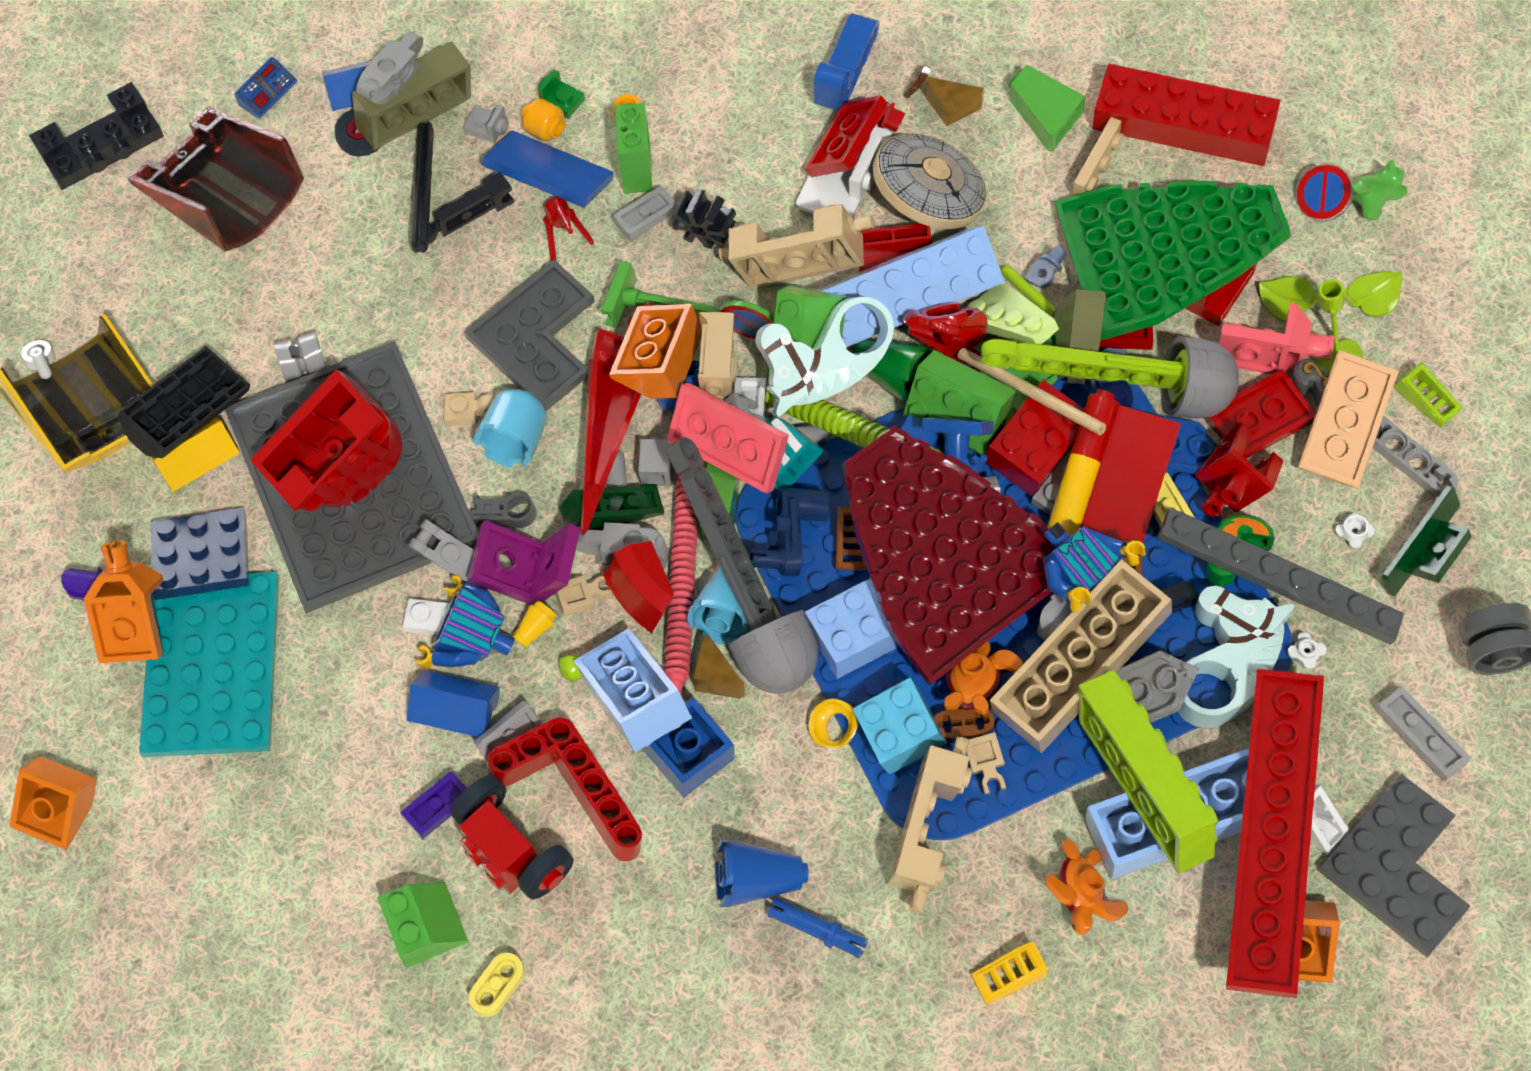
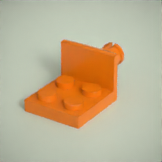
(122, 608)

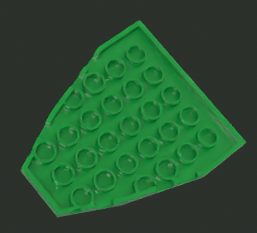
(1166, 244)

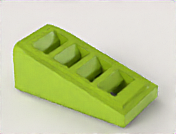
(1415, 397)

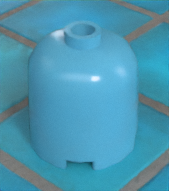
(512, 428)

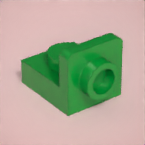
(560, 93)

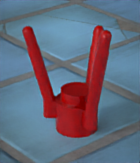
(560, 216)

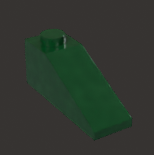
(615, 506)

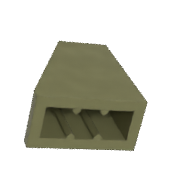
(1080, 323)

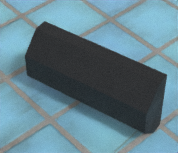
(181, 403)

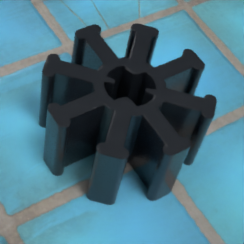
(703, 218)

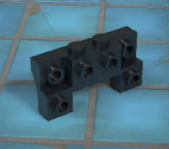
(100, 142)

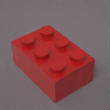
(1033, 442)

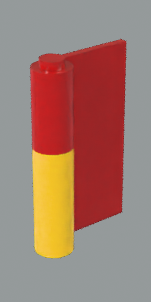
(1115, 475)

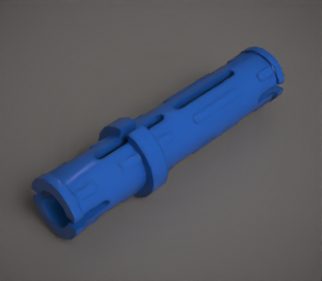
(830, 933)

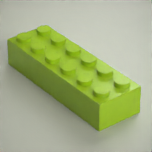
(1148, 771)

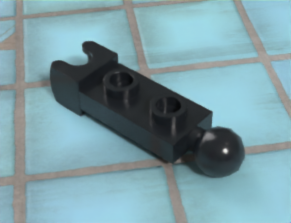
(475, 203)

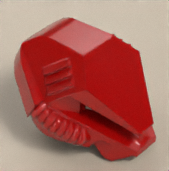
(953, 327)

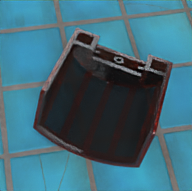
(224, 179)

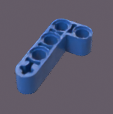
(838, 77)

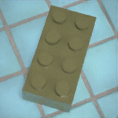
(434, 89)

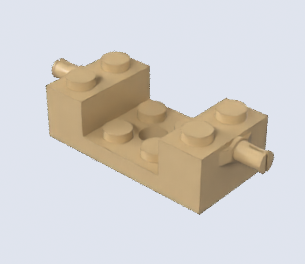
(831, 247)
(941, 776)

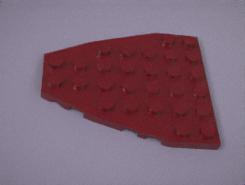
(941, 550)

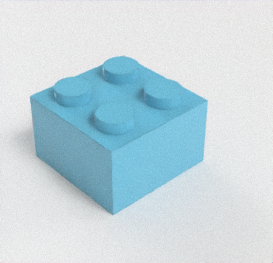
(899, 725)

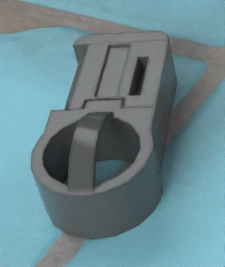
(499, 511)

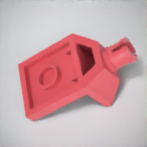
(1273, 351)

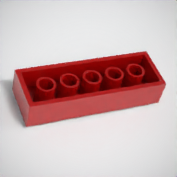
(1187, 114)

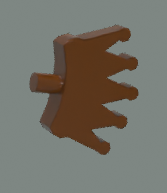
(918, 81)

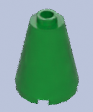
(897, 366)

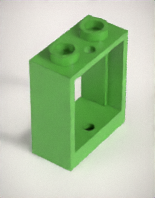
(634, 148)

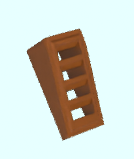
(844, 513)

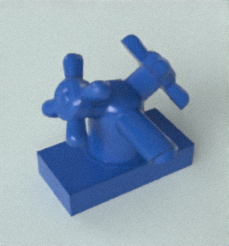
(957, 437)

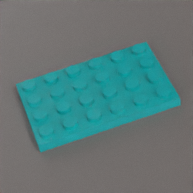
(215, 672)

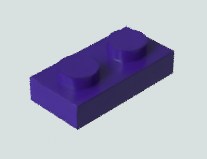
(434, 805)

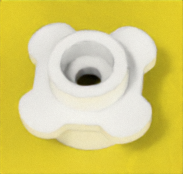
(1358, 522)
(1297, 652)

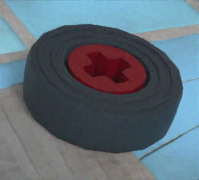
(348, 139)

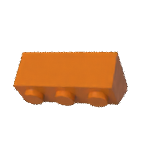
(658, 350)

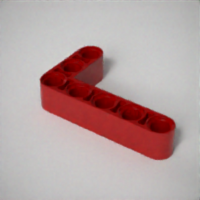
(577, 777)

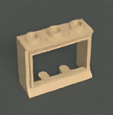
(717, 366)

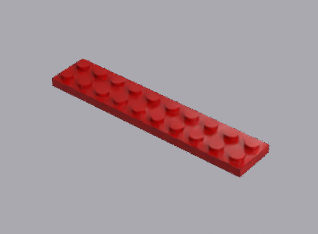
(1275, 834)

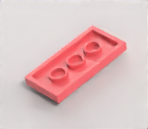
(729, 437)

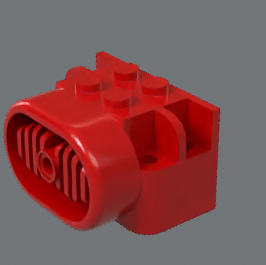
(331, 447)

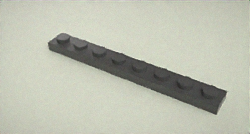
(1280, 576)

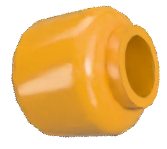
(543, 119)

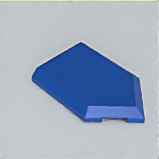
(1191, 446)

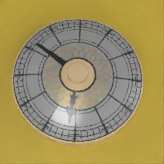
(929, 181)

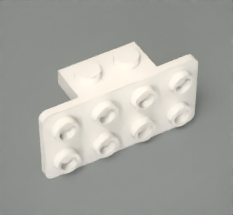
(844, 186)

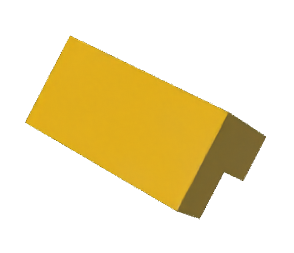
(196, 455)

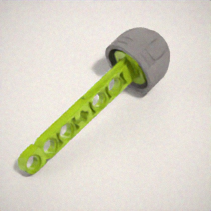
(1194, 377)

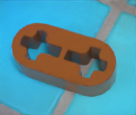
(963, 724)

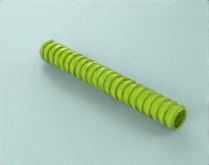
(835, 421)

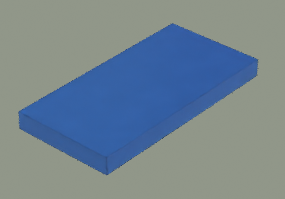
(548, 168)

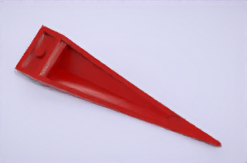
(607, 420)

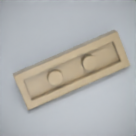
(1099, 158)

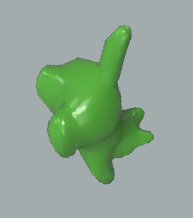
(1377, 189)

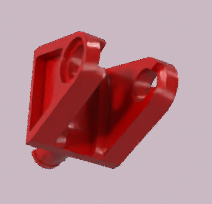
(1232, 477)

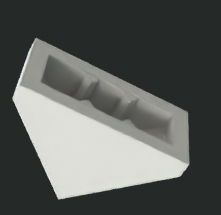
(1327, 825)

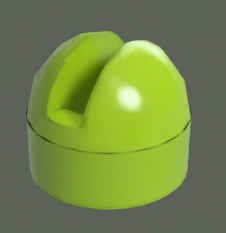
(569, 669)

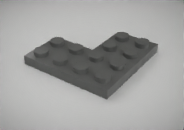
(522, 331)
(1381, 868)

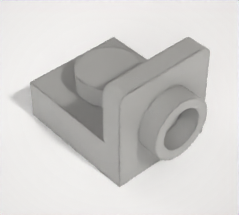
(487, 123)

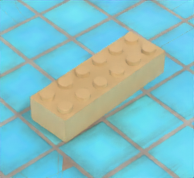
(1087, 644)

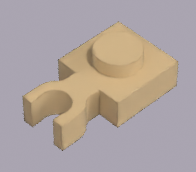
(579, 595)
(985, 758)

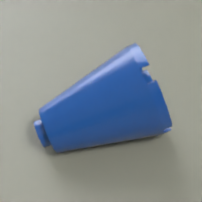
(755, 873)

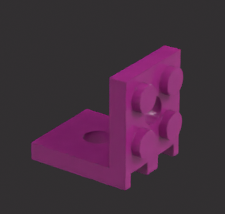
(535, 569)

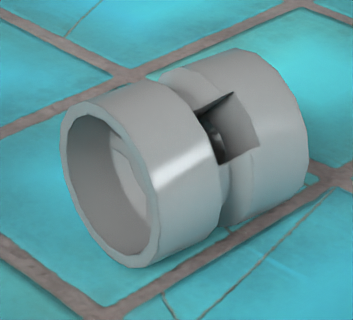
(311, 356)

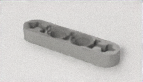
(1411, 450)

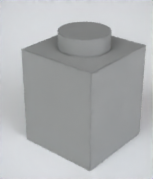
(654, 462)

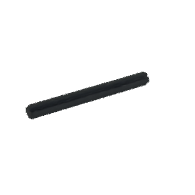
(422, 187)

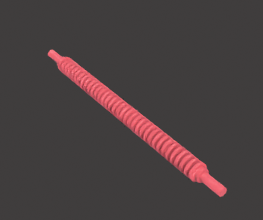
(682, 584)

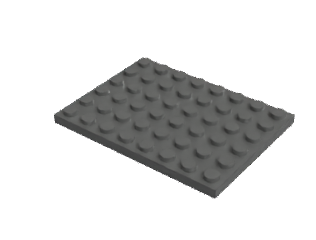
(365, 543)

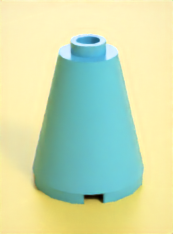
(717, 612)

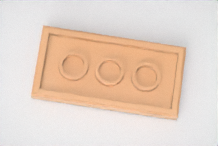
(1347, 419)

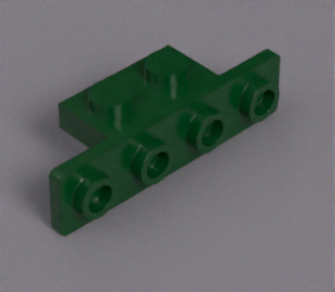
(1431, 545)

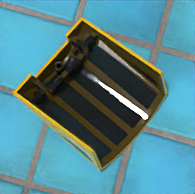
(80, 403)

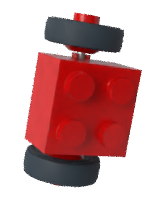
(501, 847)

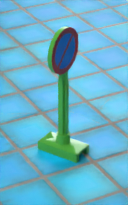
(747, 316)

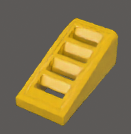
(1016, 956)

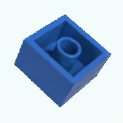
(692, 751)

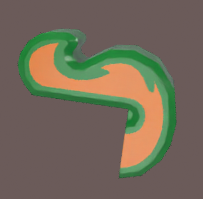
(1248, 529)

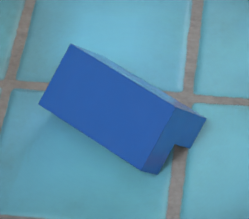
(342, 83)
(452, 703)

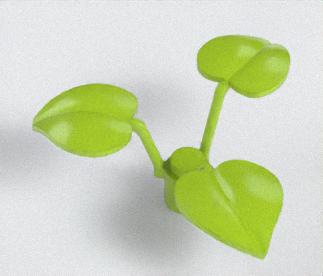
(1374, 293)

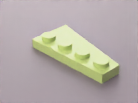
(1014, 316)

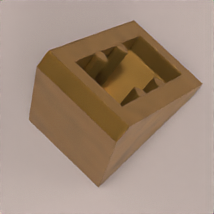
(953, 99)
(715, 674)

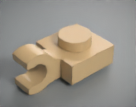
(465, 407)

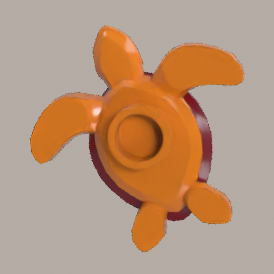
(977, 678)
(1083, 889)

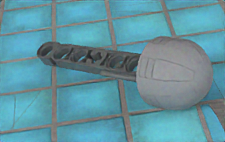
(777, 651)

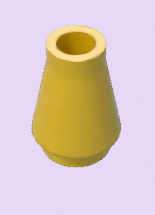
(534, 623)

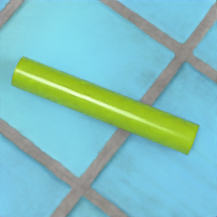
(1028, 290)

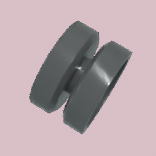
(1497, 638)

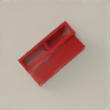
(891, 242)
(1218, 303)

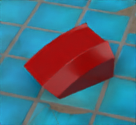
(640, 583)

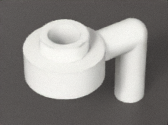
(38, 356)

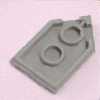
(1159, 683)

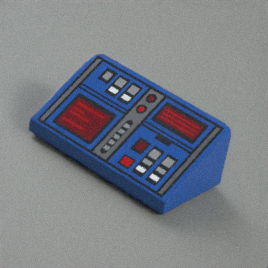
(264, 88)

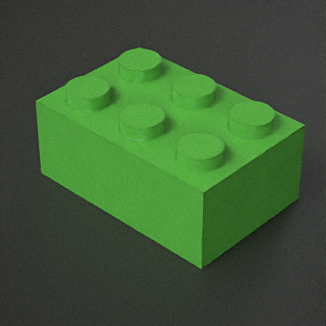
(959, 392)

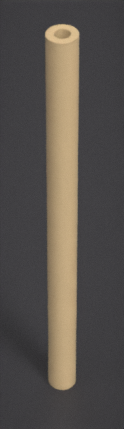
(1033, 392)

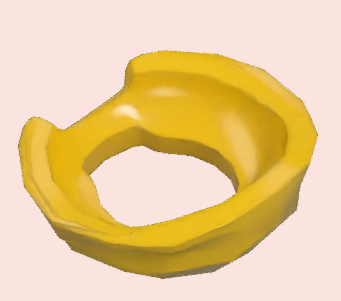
(820, 717)

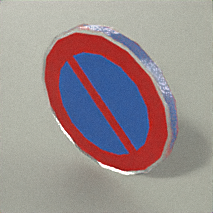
(1324, 192)

